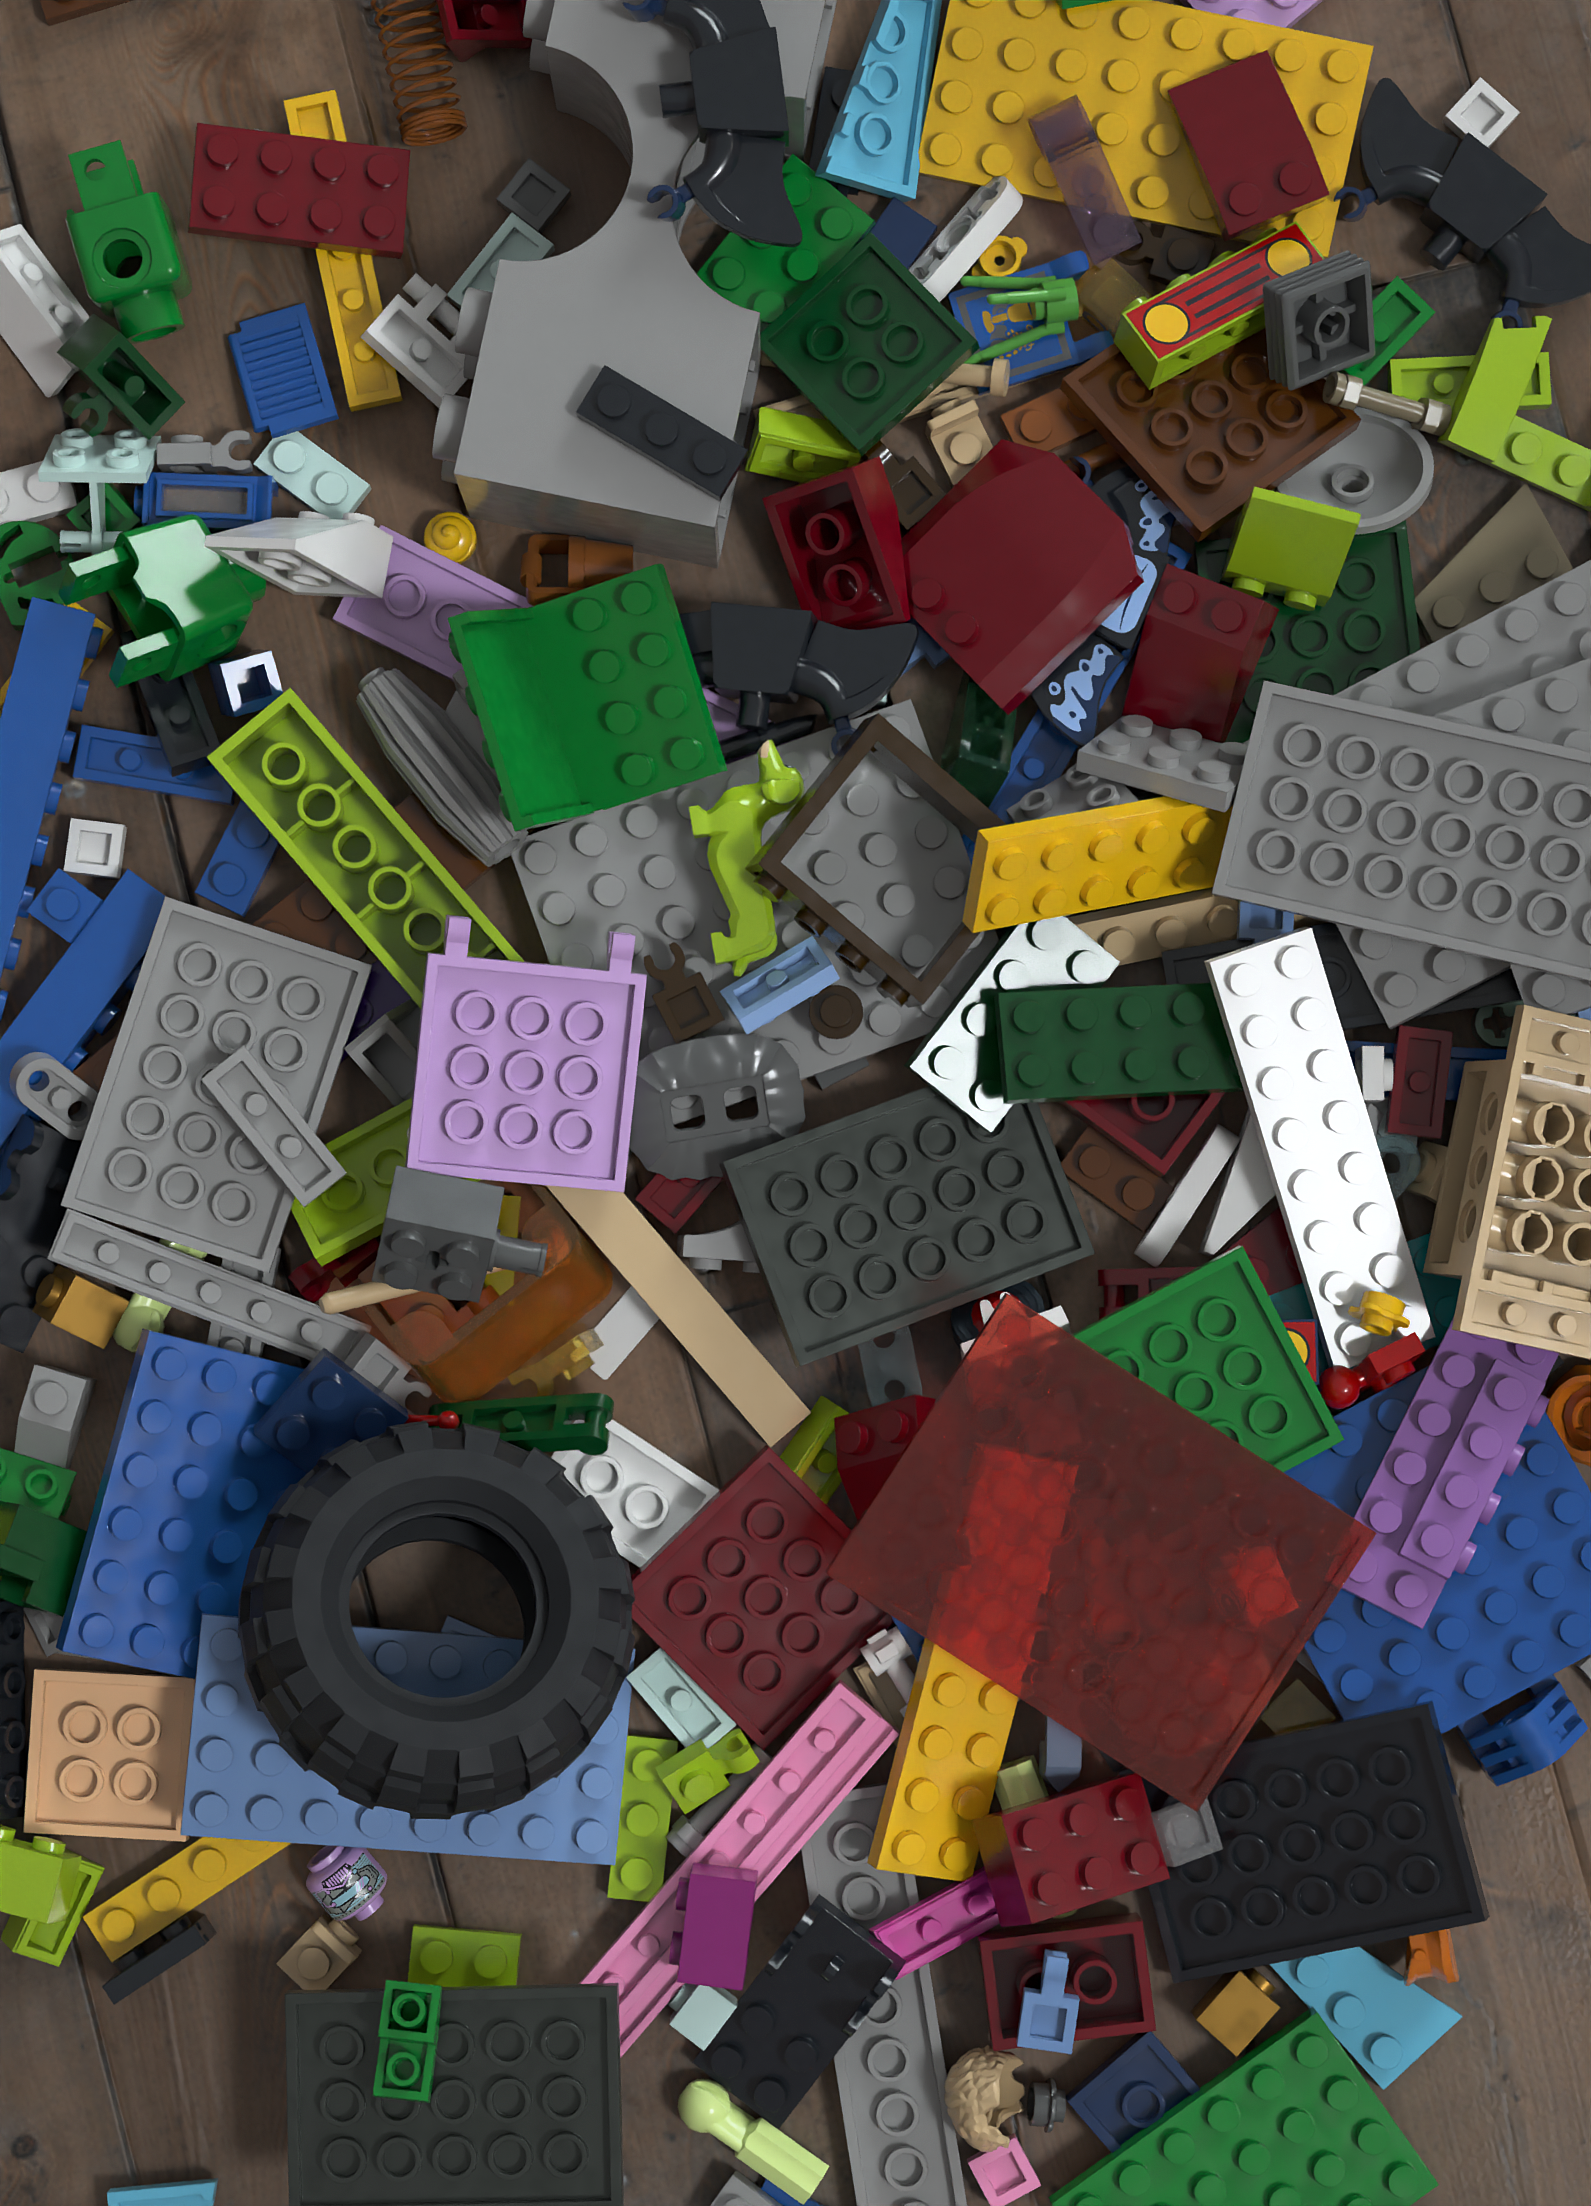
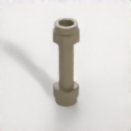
(1425, 414)

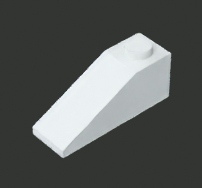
(1242, 1192)

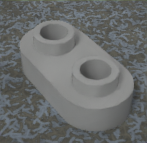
(53, 1093)

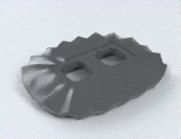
(709, 1069)

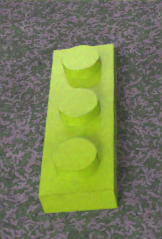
(1443, 377)
(642, 1820)

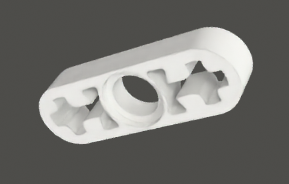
(967, 236)
(1187, 1195)

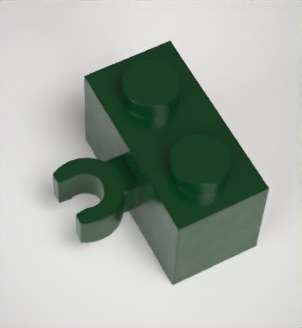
(117, 381)

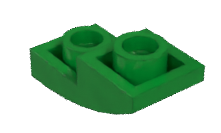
(407, 2041)

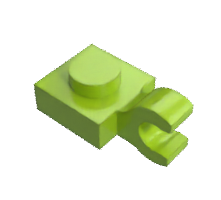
(700, 1771)

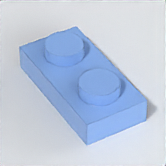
(779, 985)

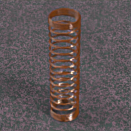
(450, 120)

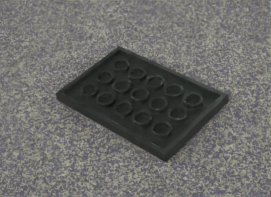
(901, 1217)
(515, 2110)

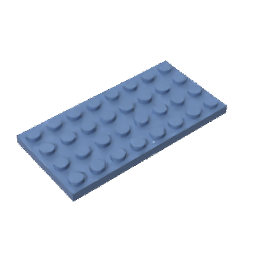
(253, 1790)

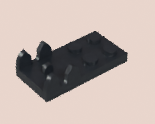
(32, 1186)
(800, 2011)

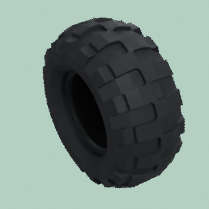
(409, 1747)

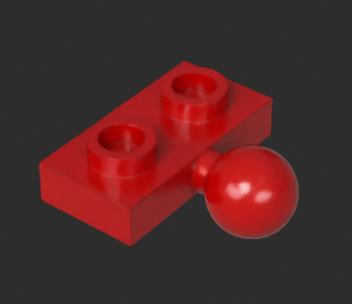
(1378, 1371)

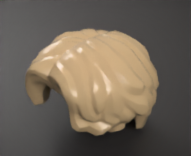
(983, 2095)

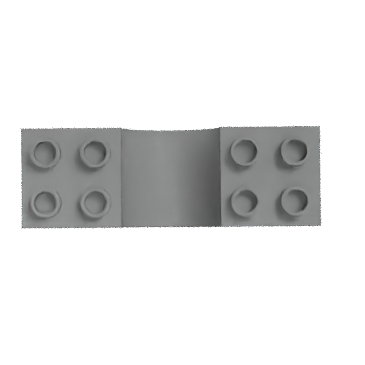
(614, 303)

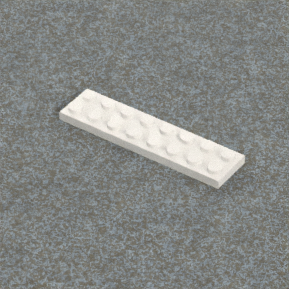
(1316, 1139)

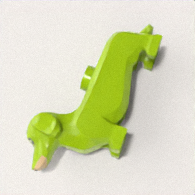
(735, 838)

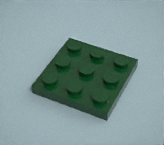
(866, 344)

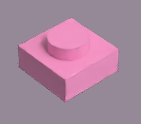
(1004, 2173)

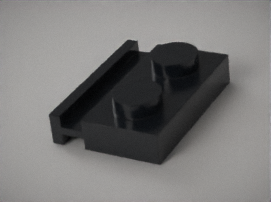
(141, 1967)

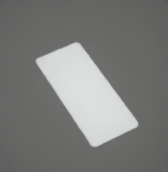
(621, 1332)

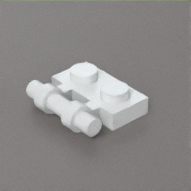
(415, 345)

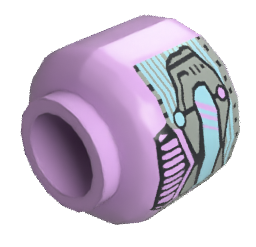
(346, 1881)

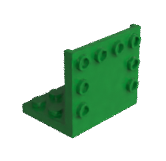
(587, 699)

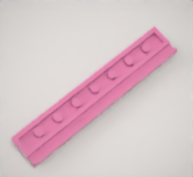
(756, 1833)

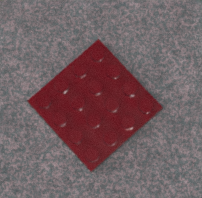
(749, 1599)

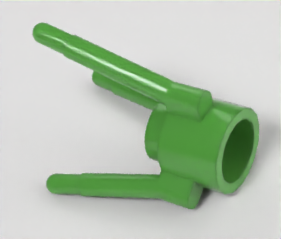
(1049, 301)

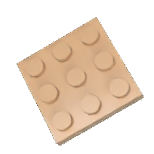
(108, 1754)

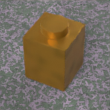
(79, 1306)
(1237, 2008)

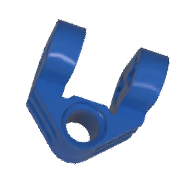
(1527, 1736)

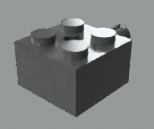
(446, 1237)

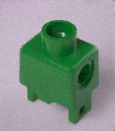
(122, 226)
(173, 594)

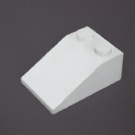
(312, 553)

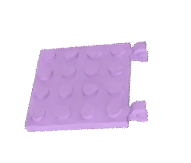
(526, 1067)

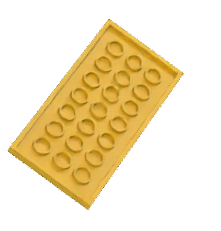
(1120, 60)

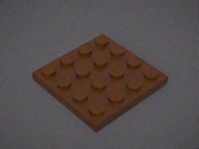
(1209, 429)

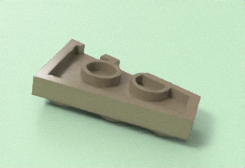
(1495, 567)

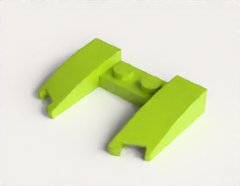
(1487, 423)

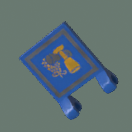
(1000, 322)

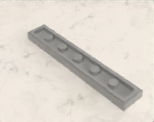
(202, 1289)

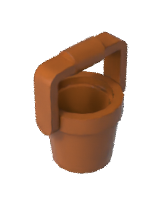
(588, 564)

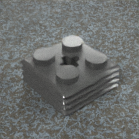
(1319, 320)

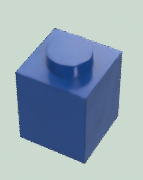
(245, 682)
(65, 905)

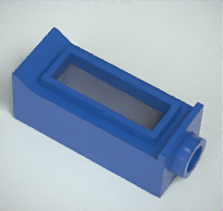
(218, 500)

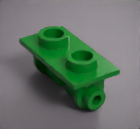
(35, 1484)

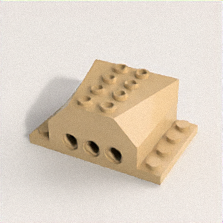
(1519, 1190)

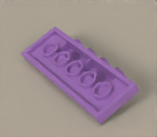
(1444, 1469)

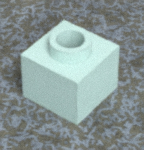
(701, 2012)

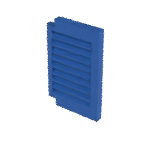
(282, 372)

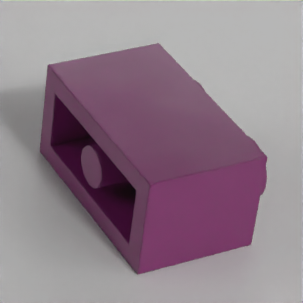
(716, 1926)

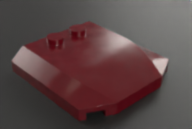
(1017, 569)

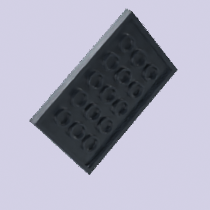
(1325, 1848)

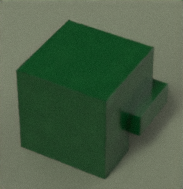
(37, 1559)

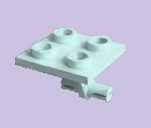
(97, 460)

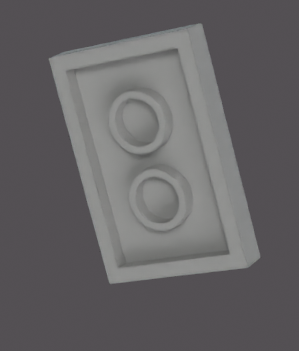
(1166, 761)

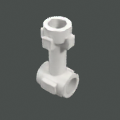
(887, 1653)

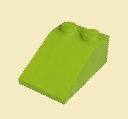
(1289, 548)

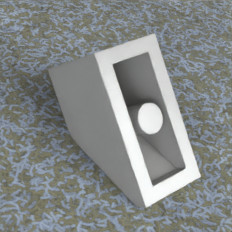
(53, 1414)

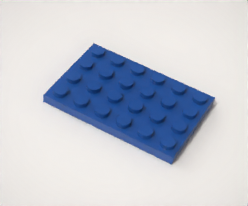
(177, 1504)

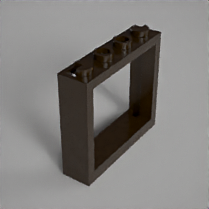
(818, 915)

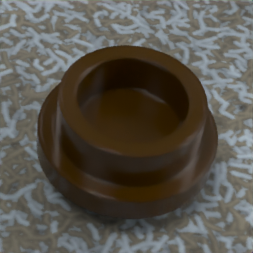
(836, 1012)

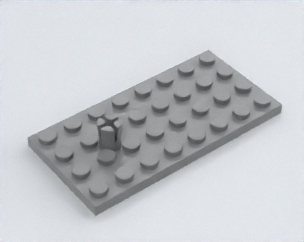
(1414, 830)

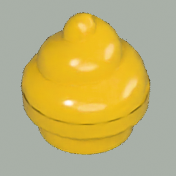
(451, 536)

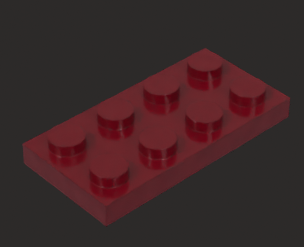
(299, 191)

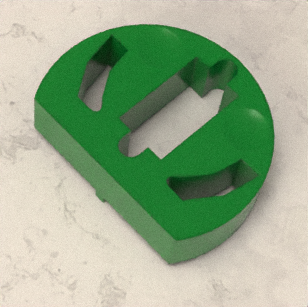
(29, 546)

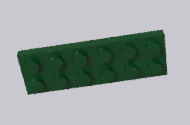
(1113, 1043)

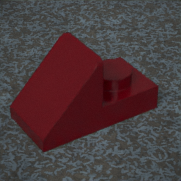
(482, 24)

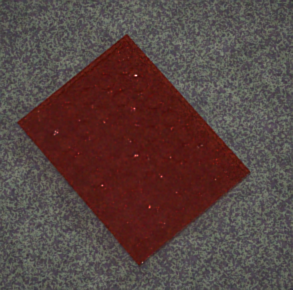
(1100, 1552)

